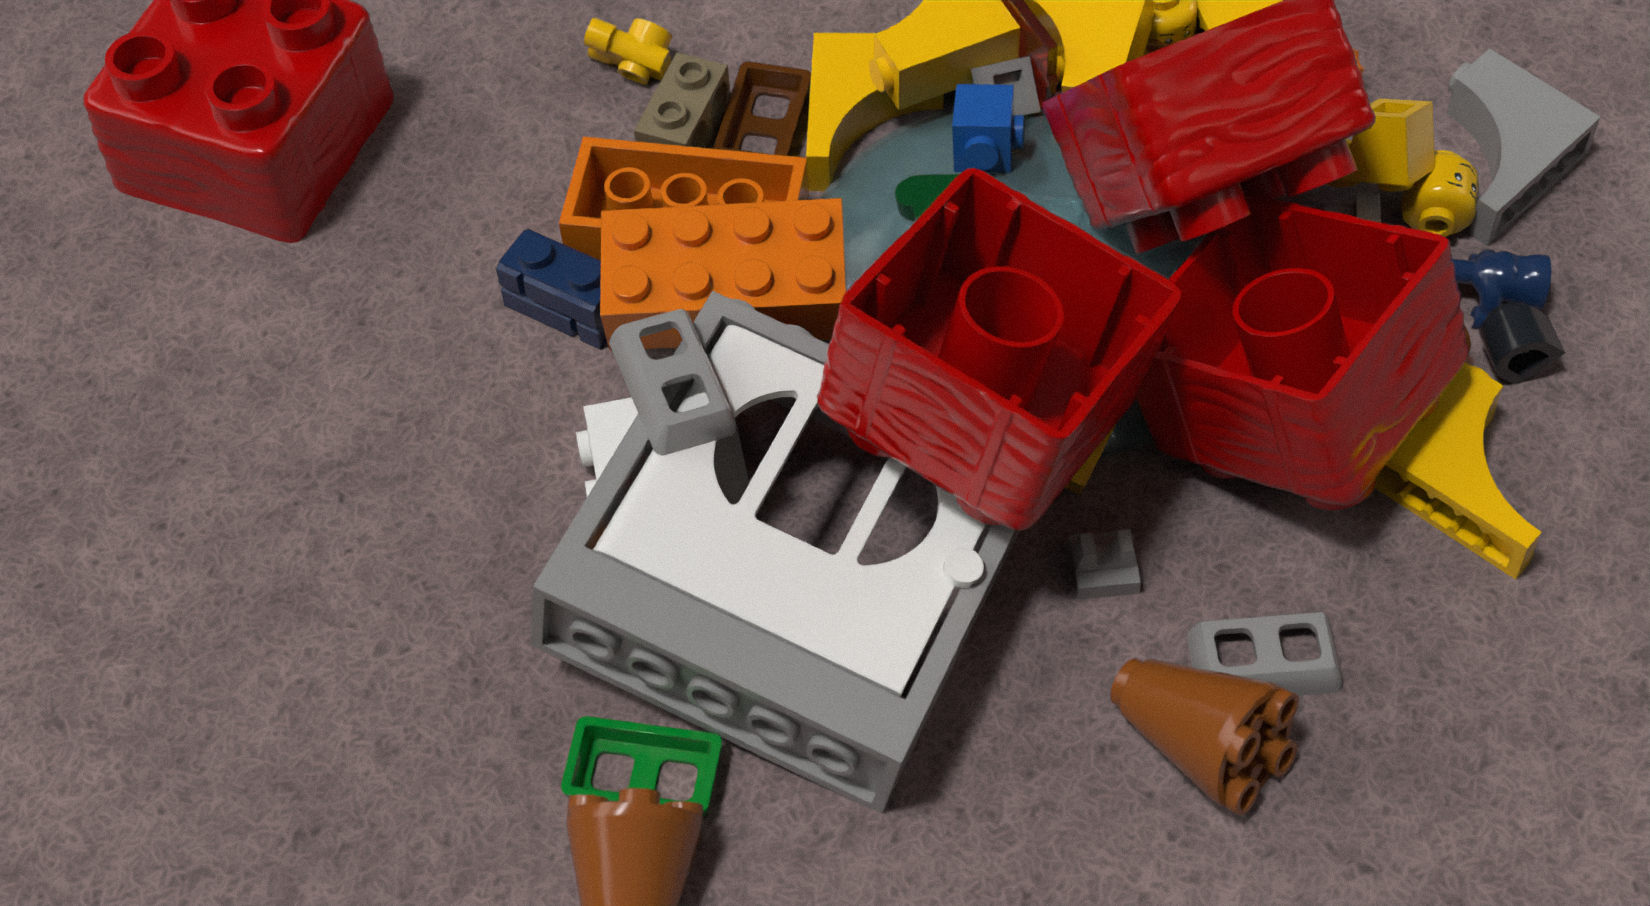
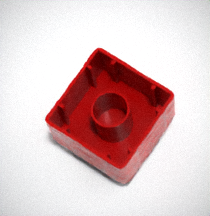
(240, 107)
(1213, 119)
(993, 349)
(1305, 350)

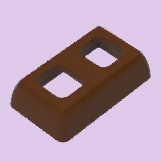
(763, 80)

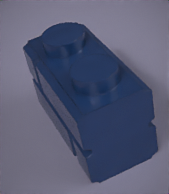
(553, 286)

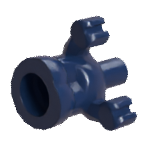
(1506, 279)

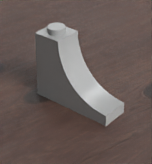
(1525, 132)

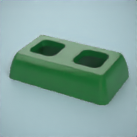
(648, 747)

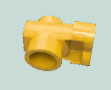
(638, 53)

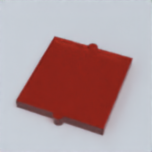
(1038, 45)

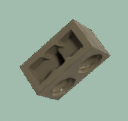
(686, 104)

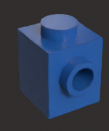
(985, 128)

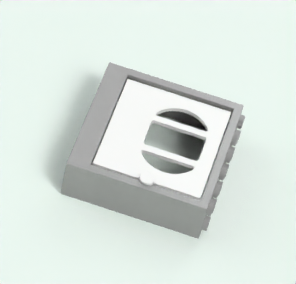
(744, 622)

